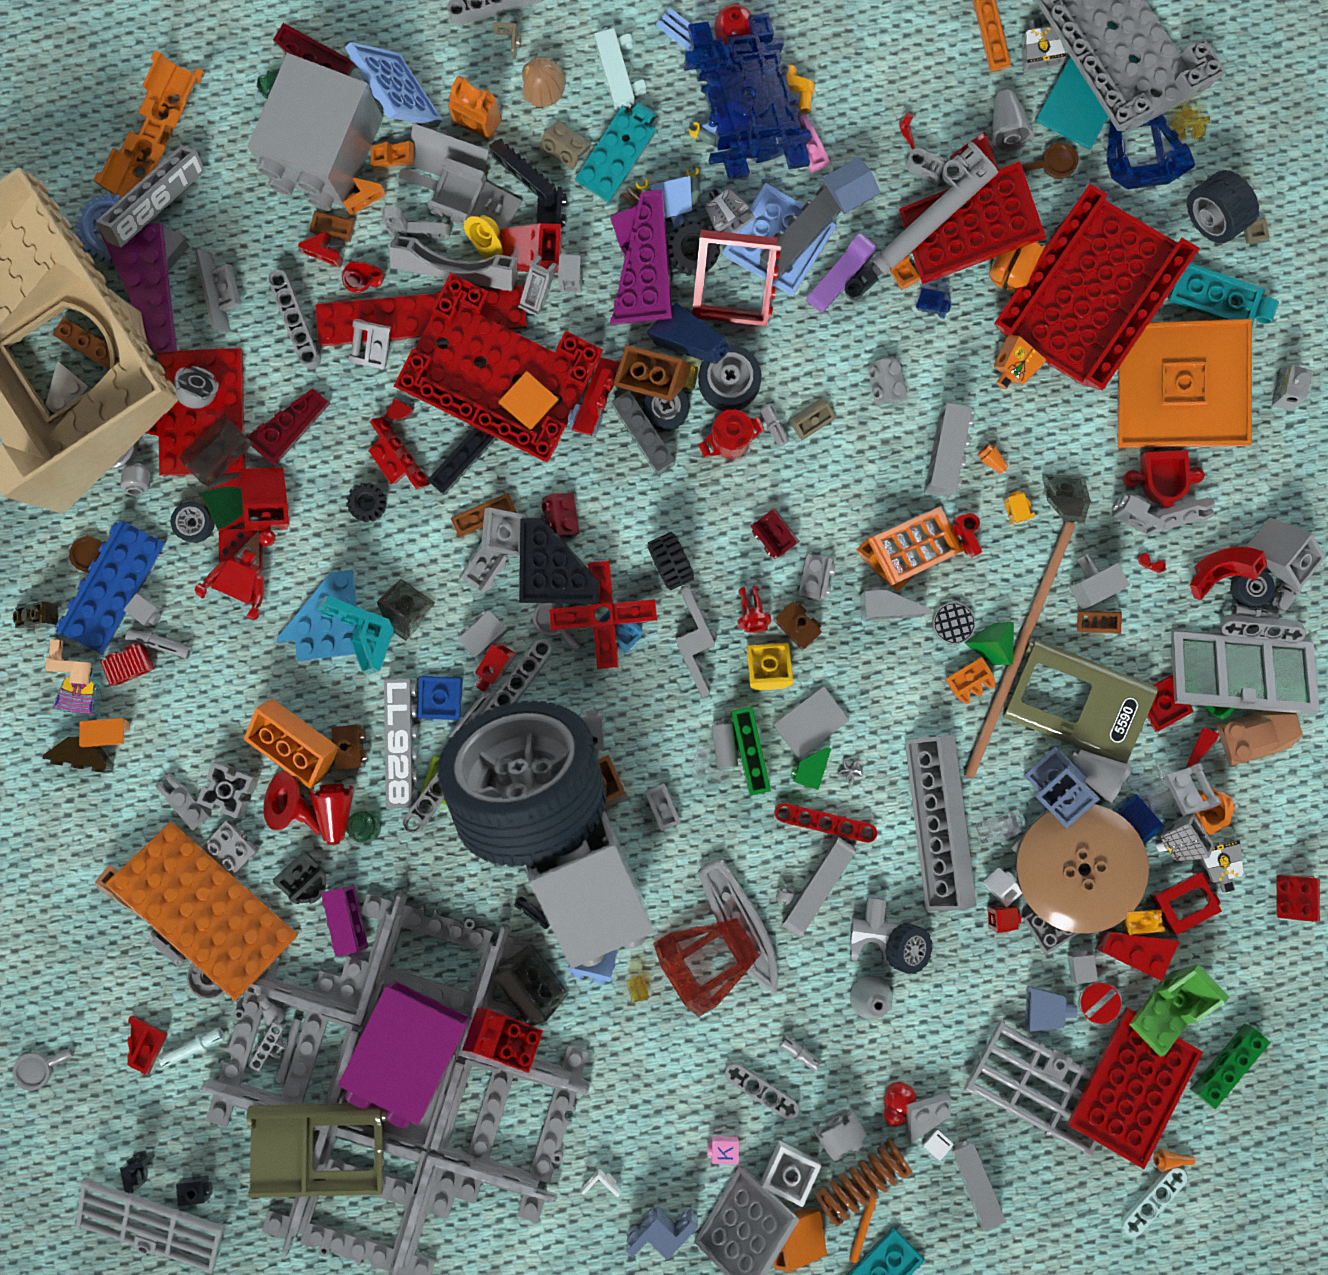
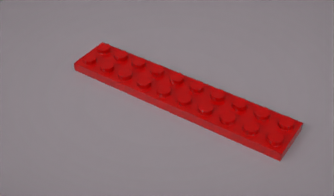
(407, 315)

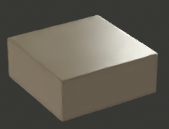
(1257, 232)

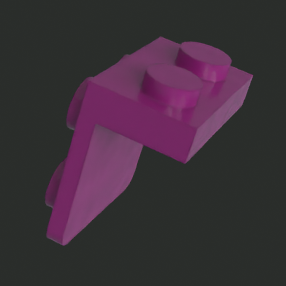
(623, 225)

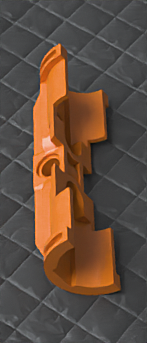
(161, 83)

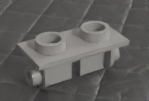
(167, 949)

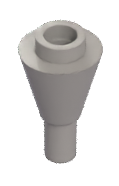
(270, 1010)

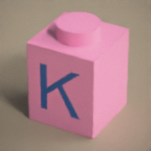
(724, 1150)

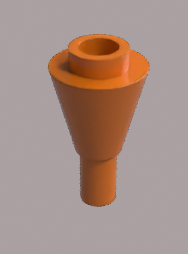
(1168, 1160)

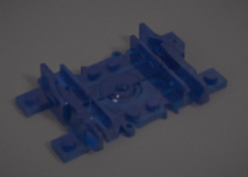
(751, 66)

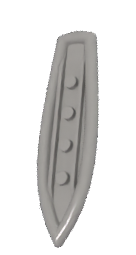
(731, 902)

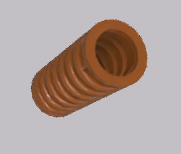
(883, 1173)

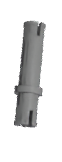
(149, 639)
(477, 708)

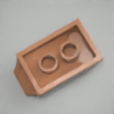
(1258, 735)

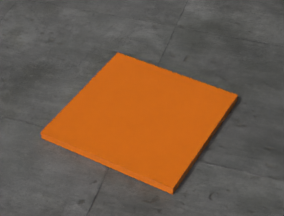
(1187, 386)

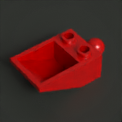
(264, 498)

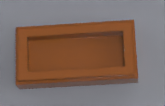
(335, 226)

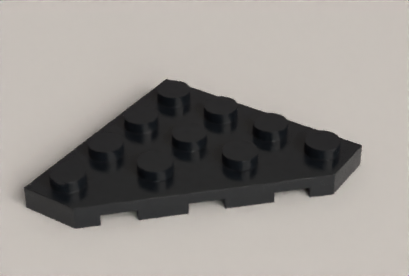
(551, 569)

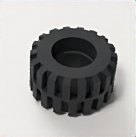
(675, 254)
(670, 561)

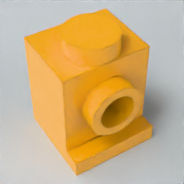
(1018, 507)

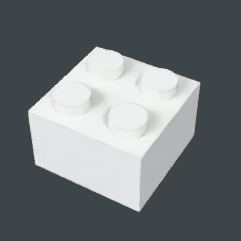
(790, 1173)

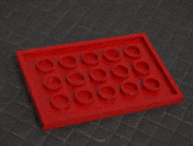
(986, 226)
(187, 424)
(1133, 1092)

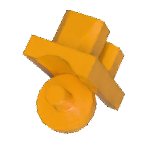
(1143, 922)

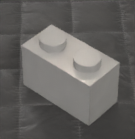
(482, 634)

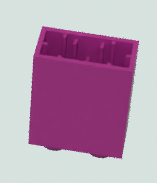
(403, 1054)

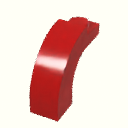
(1225, 563)

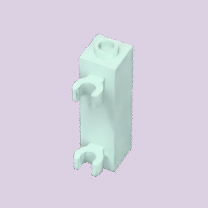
(614, 69)

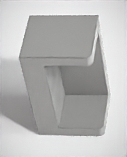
(570, 273)

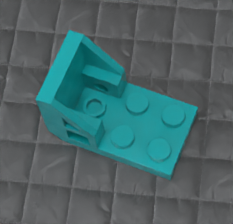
(370, 635)

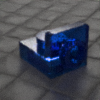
(934, 302)

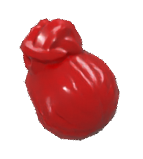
(360, 276)
(895, 1103)

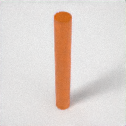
(861, 1234)

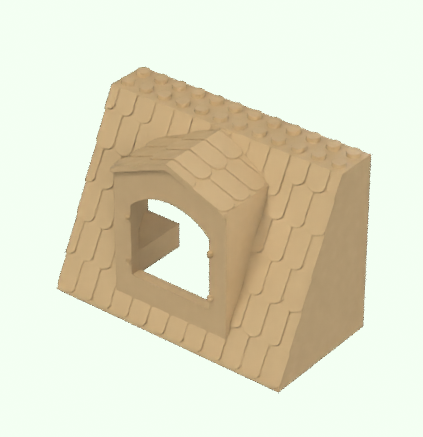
(41, 274)

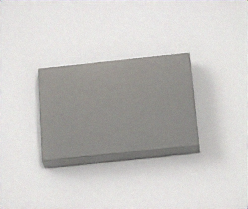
(811, 722)

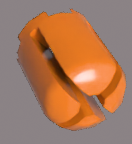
(1015, 266)

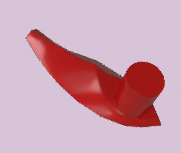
(906, 130)

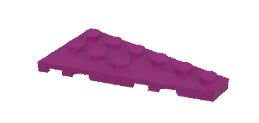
(645, 276)
(146, 281)

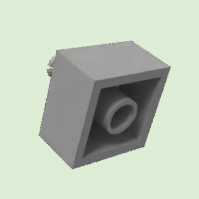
(1097, 583)

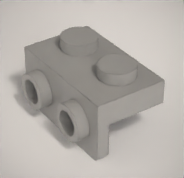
(887, 381)
(483, 569)

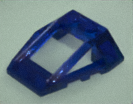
(1164, 172)

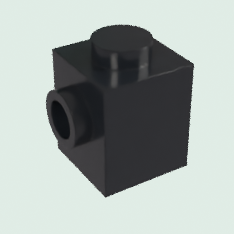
(193, 1190)

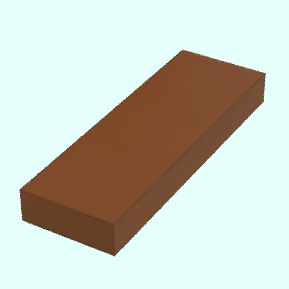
(473, 519)

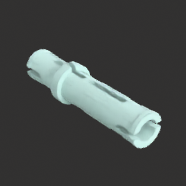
(200, 1043)

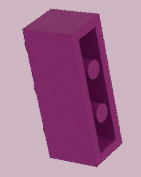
(344, 920)

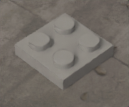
(501, 532)

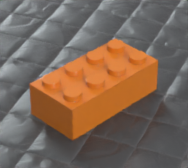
(291, 743)

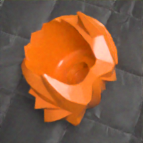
(1216, 817)

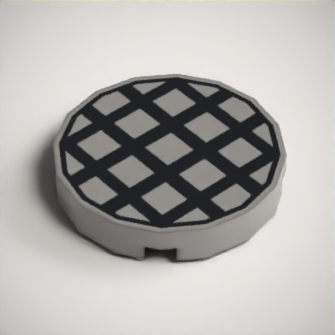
(953, 623)

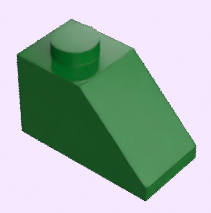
(811, 769)

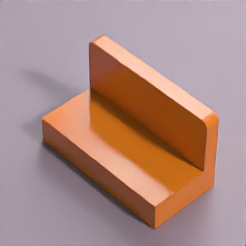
(102, 732)

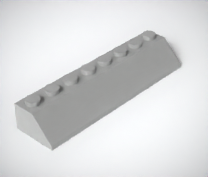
(940, 823)

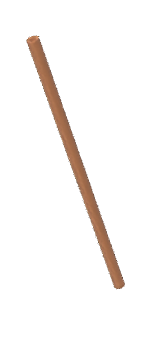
(1019, 650)

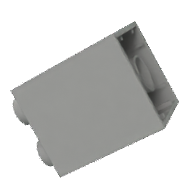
(315, 132)
(592, 898)

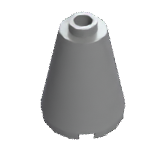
(1009, 123)
(1102, 773)
(871, 997)

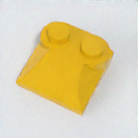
(769, 666)

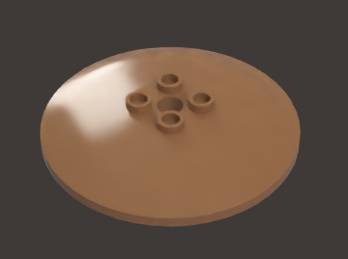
(1050, 874)

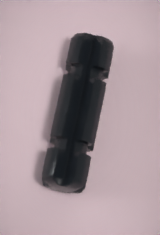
(532, 912)

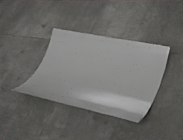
(431, 150)

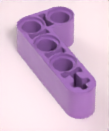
(846, 268)

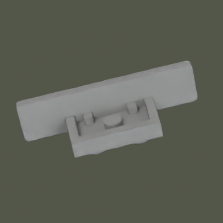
(219, 289)

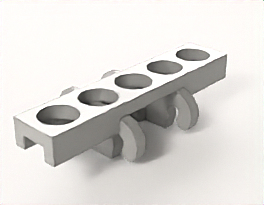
(275, 1037)

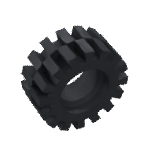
(357, 493)

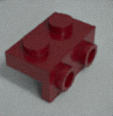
(561, 513)
(774, 534)

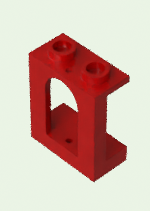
(1162, 898)

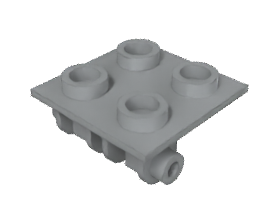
(230, 847)

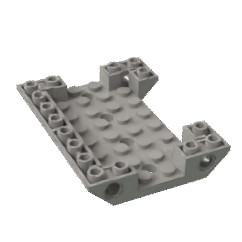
(1105, 64)

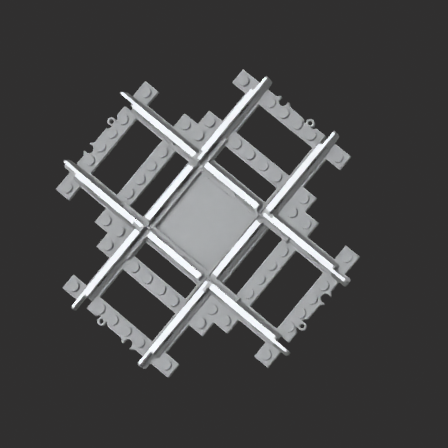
(448, 1179)

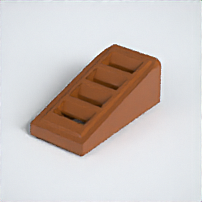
(1117, 622)

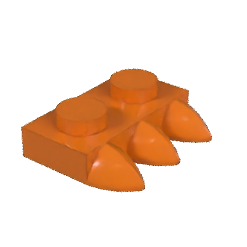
(970, 679)

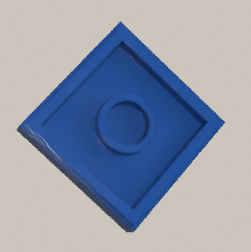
(439, 698)

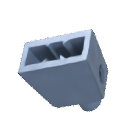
(1047, 1010)

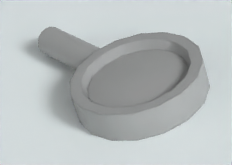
(541, 621)
(35, 1069)

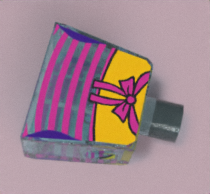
(79, 698)

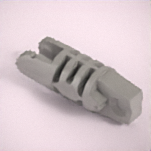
(1284, 597)

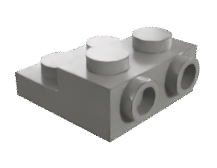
(1133, 512)

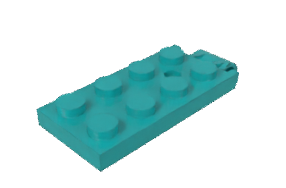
(614, 158)
(1212, 295)

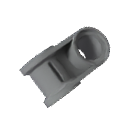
(926, 167)

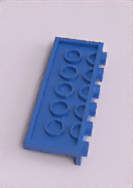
(110, 586)

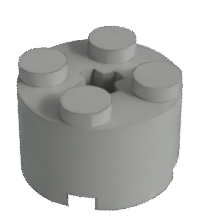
(841, 1134)

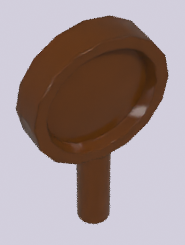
(1058, 161)
(84, 552)

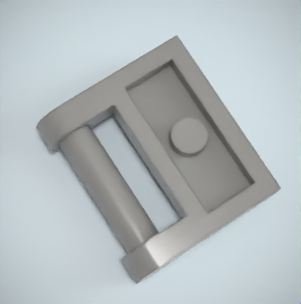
(376, 345)
(1187, 793)

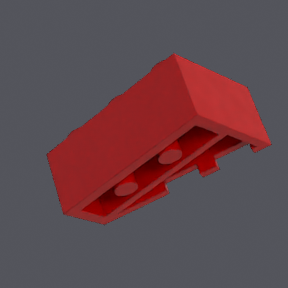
(1141, 952)

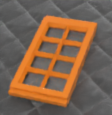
(915, 545)

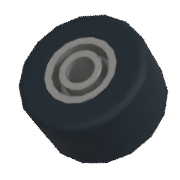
(1244, 589)

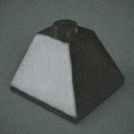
(1067, 496)
(404, 608)

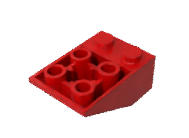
(532, 241)
(502, 1040)

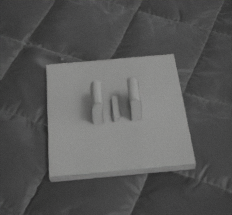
(497, 205)

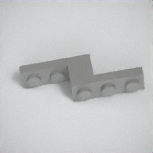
(696, 642)

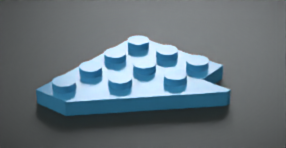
(321, 636)

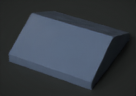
(852, 185)

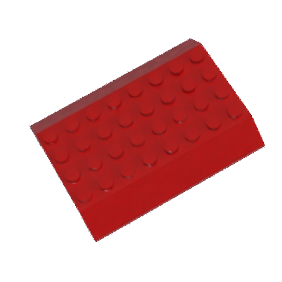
(1095, 289)

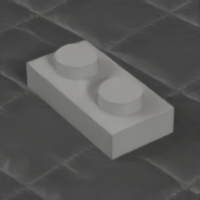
(662, 807)

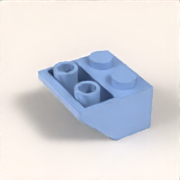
(600, 972)

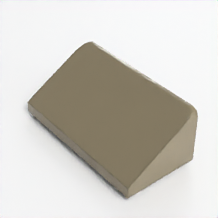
(812, 418)

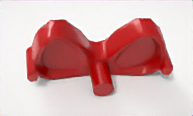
(1157, 567)

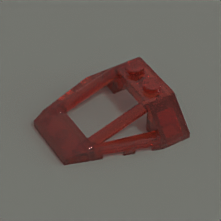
(672, 962)

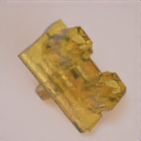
(1197, 125)

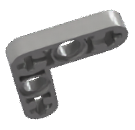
(398, 225)

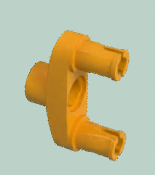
(802, 86)

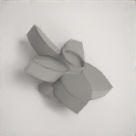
(850, 771)

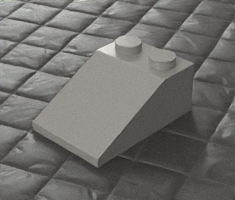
(883, 604)

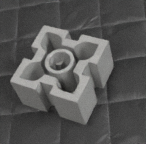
(216, 795)

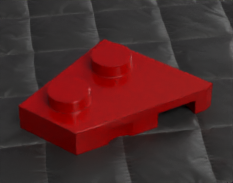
(144, 1044)

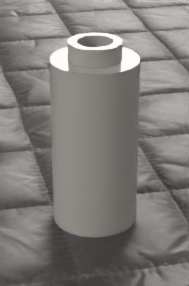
(724, 744)

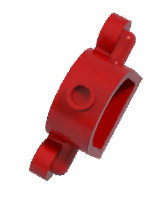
(1164, 476)

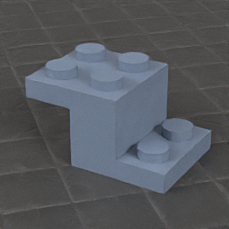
(1061, 787)
(661, 1232)

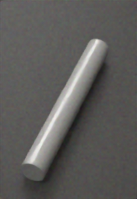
(289, 1050)

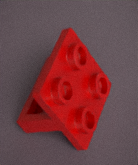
(1298, 898)

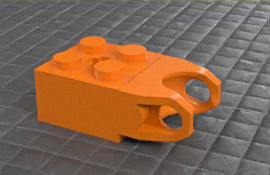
(474, 108)

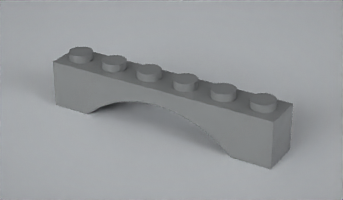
(412, 256)

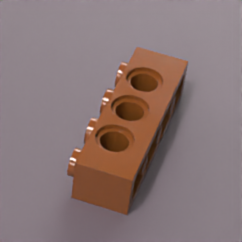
(83, 341)

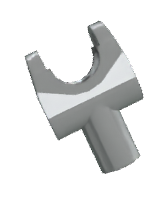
(871, 929)

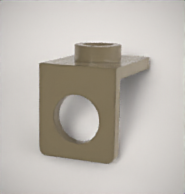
(516, 39)

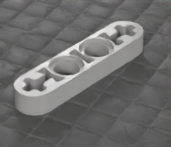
(1238, 623)
(760, 1092)

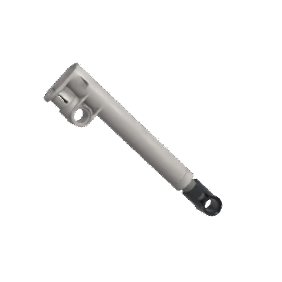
(971, 177)

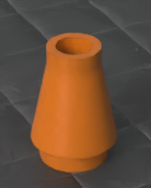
(991, 457)

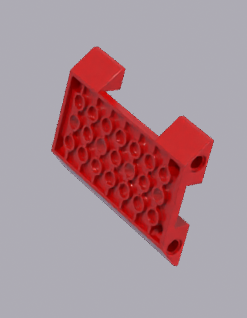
(471, 393)

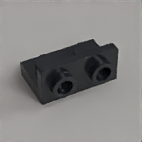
(552, 214)
(135, 1171)

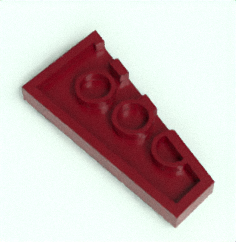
(307, 48)
(286, 428)

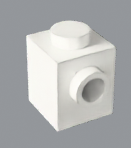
(1003, 886)

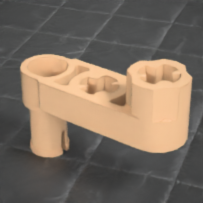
(78, 671)

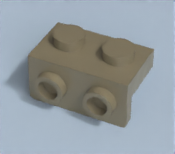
(564, 144)

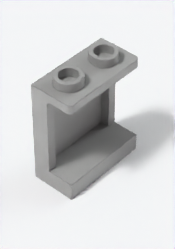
(457, 191)

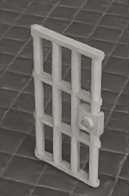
(1052, 1072)
(146, 1238)

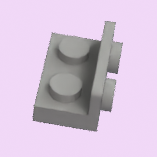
(816, 577)

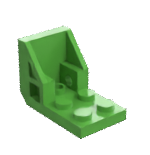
(1178, 1000)

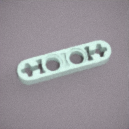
(1156, 1203)

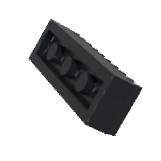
(523, 172)
(461, 460)

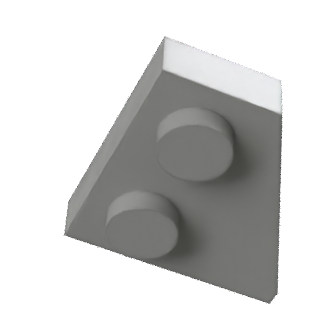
(926, 1115)

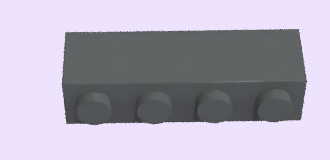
(643, 433)

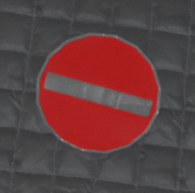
(1100, 1003)

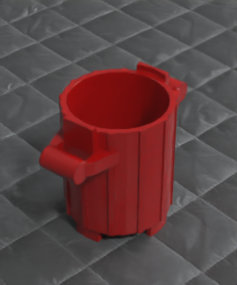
(731, 435)

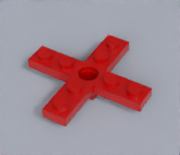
(604, 632)

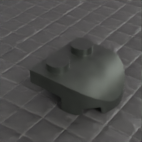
(302, 879)

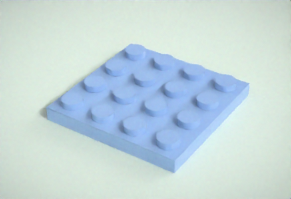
(393, 84)
(772, 214)

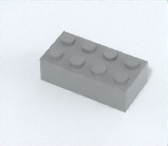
(948, 450)

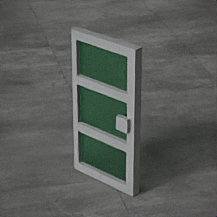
(1244, 672)

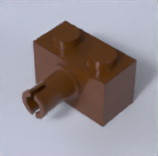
(798, 625)
(350, 745)

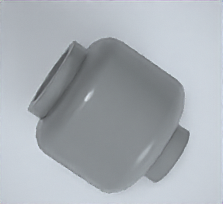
(135, 479)

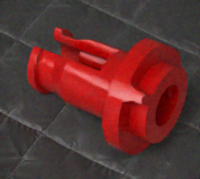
(753, 619)

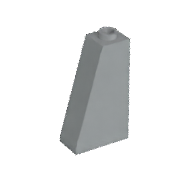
(978, 1186)

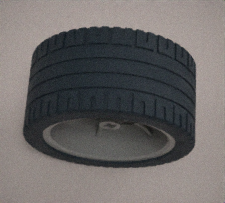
(522, 783)

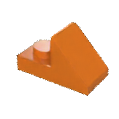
(368, 194)

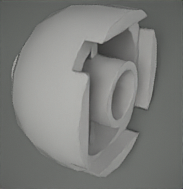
(195, 387)

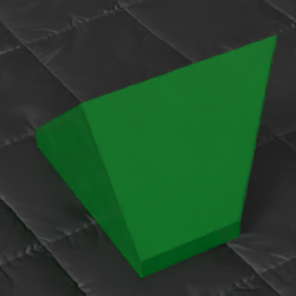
(994, 643)

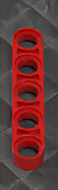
(836, 822)

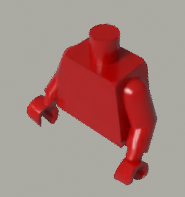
(237, 579)

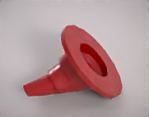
(285, 804)

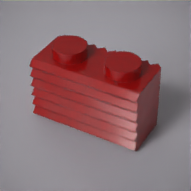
(127, 664)

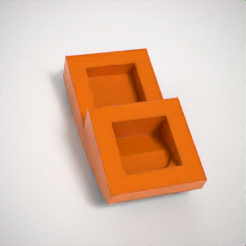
(392, 155)
(905, 274)

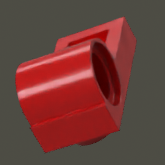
(970, 544)

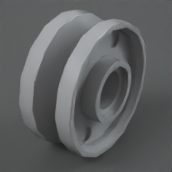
(201, 984)

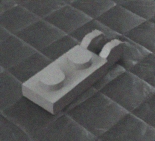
(1187, 512)
(183, 802)

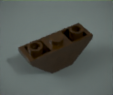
(36, 615)
(78, 756)

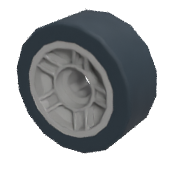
(184, 515)

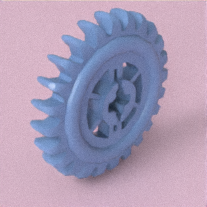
(87, 225)

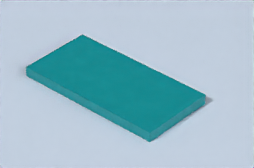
(1073, 107)

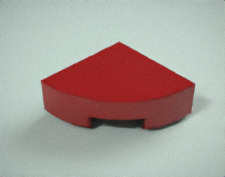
(398, 410)

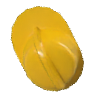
(484, 235)

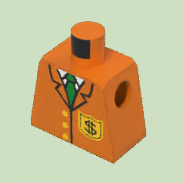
(1017, 362)

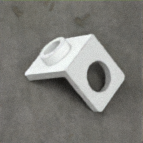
(606, 1179)

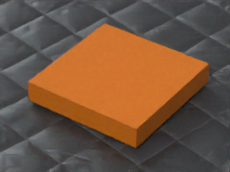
(528, 401)

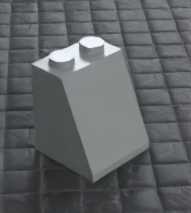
(1289, 552)

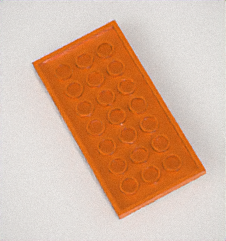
(202, 910)

